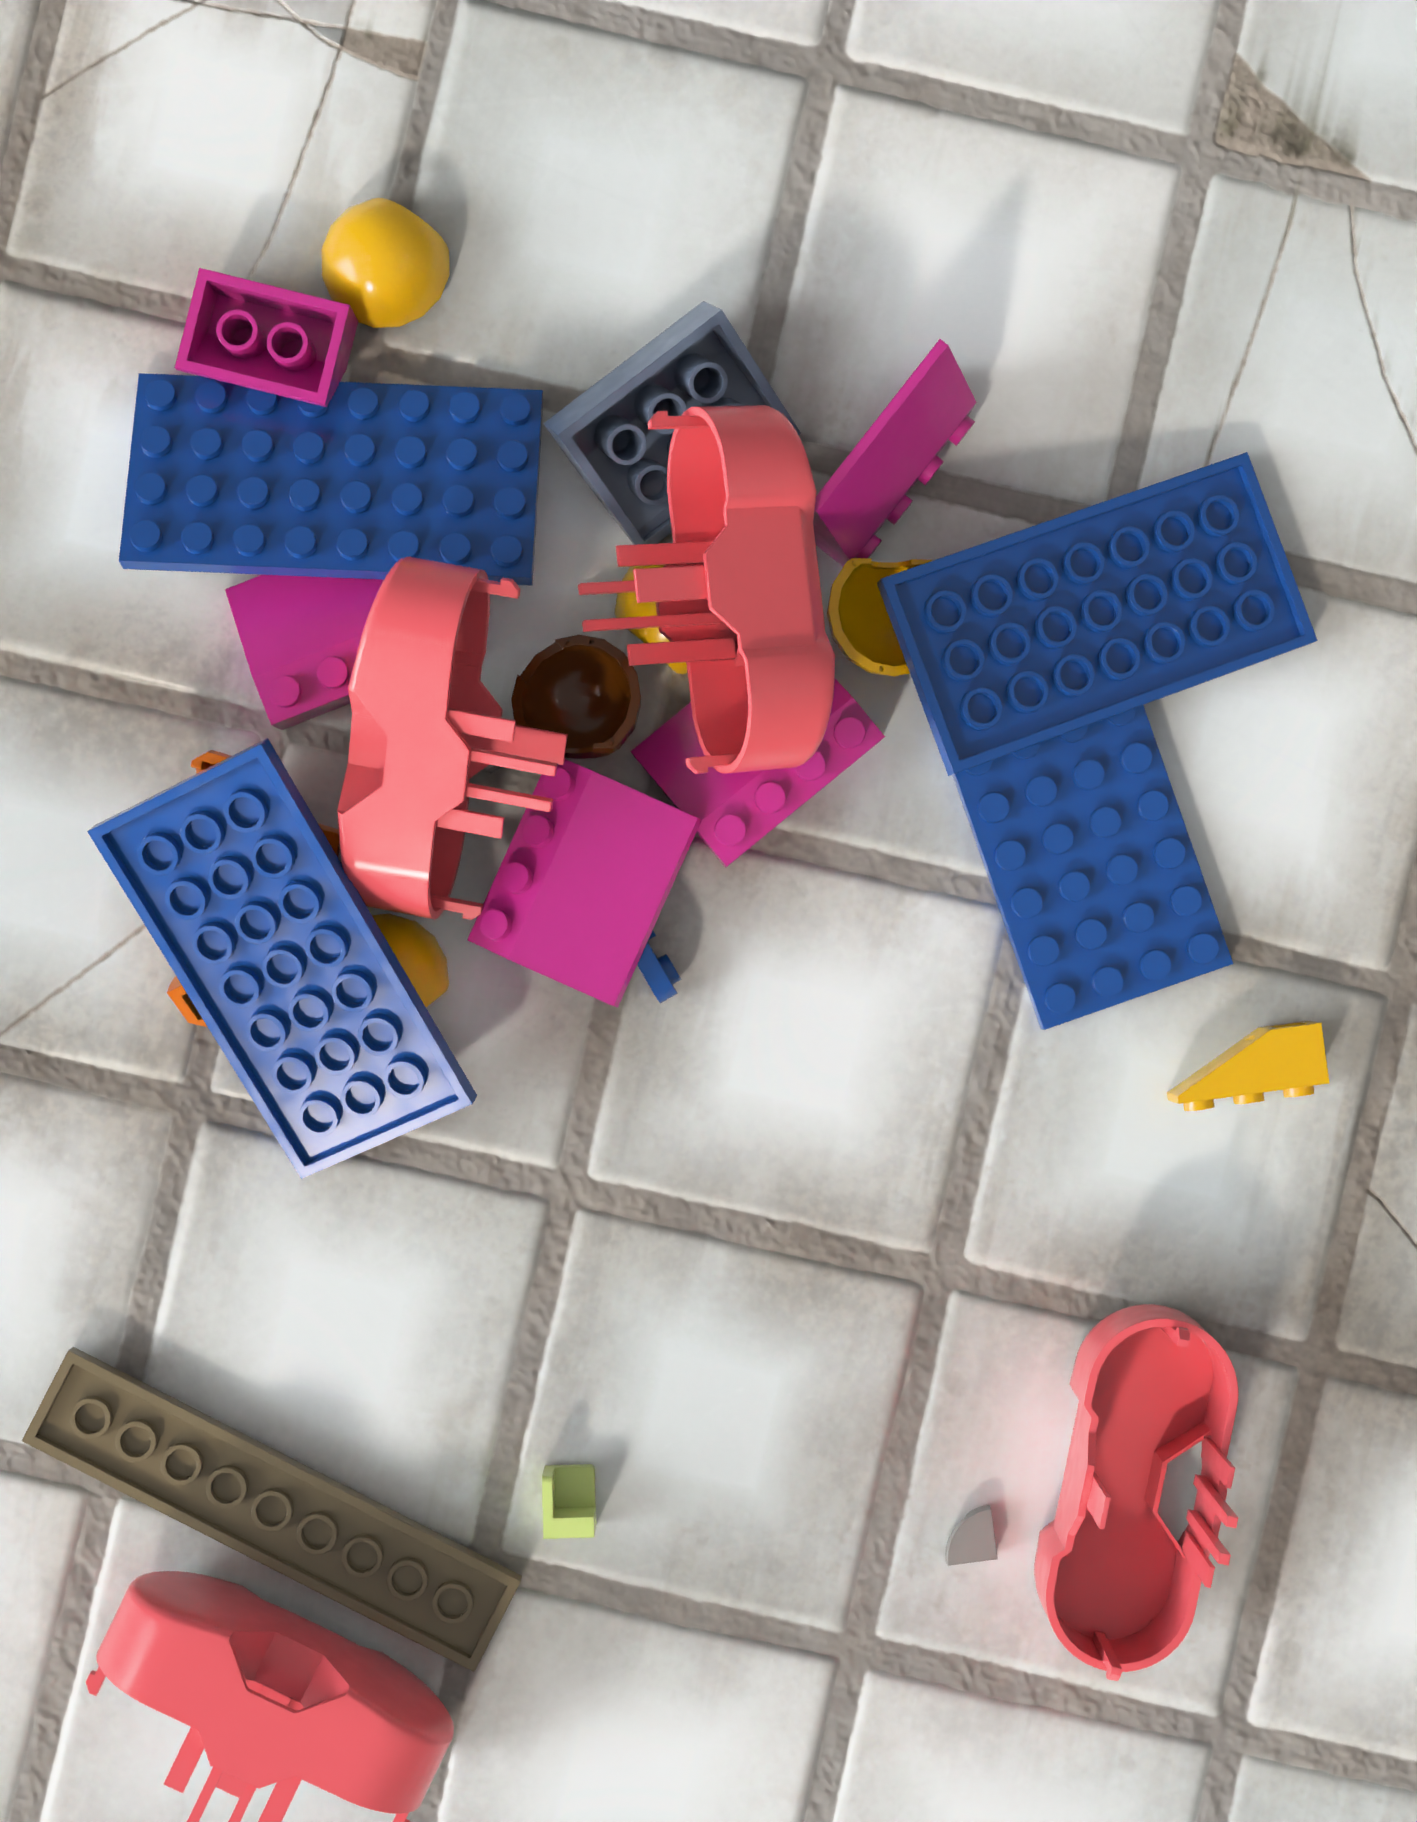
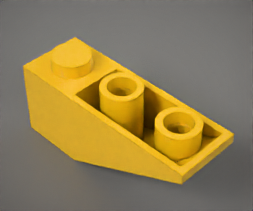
(1266, 1060)

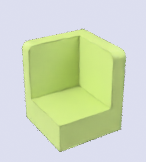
(569, 1501)

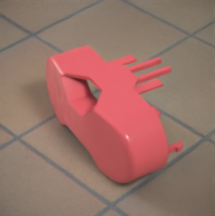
(736, 589)
(421, 735)
(1107, 1562)
(272, 1698)

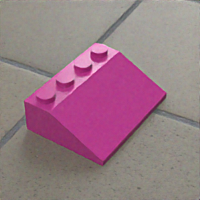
(893, 457)
(301, 640)
(748, 805)
(585, 882)

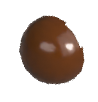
(582, 691)

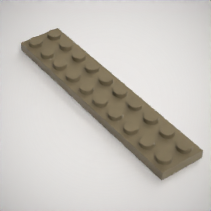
(272, 1508)

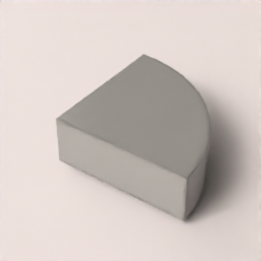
(972, 1538)

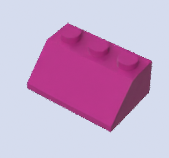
(266, 338)

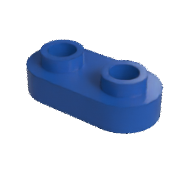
(658, 972)

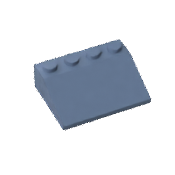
(607, 426)

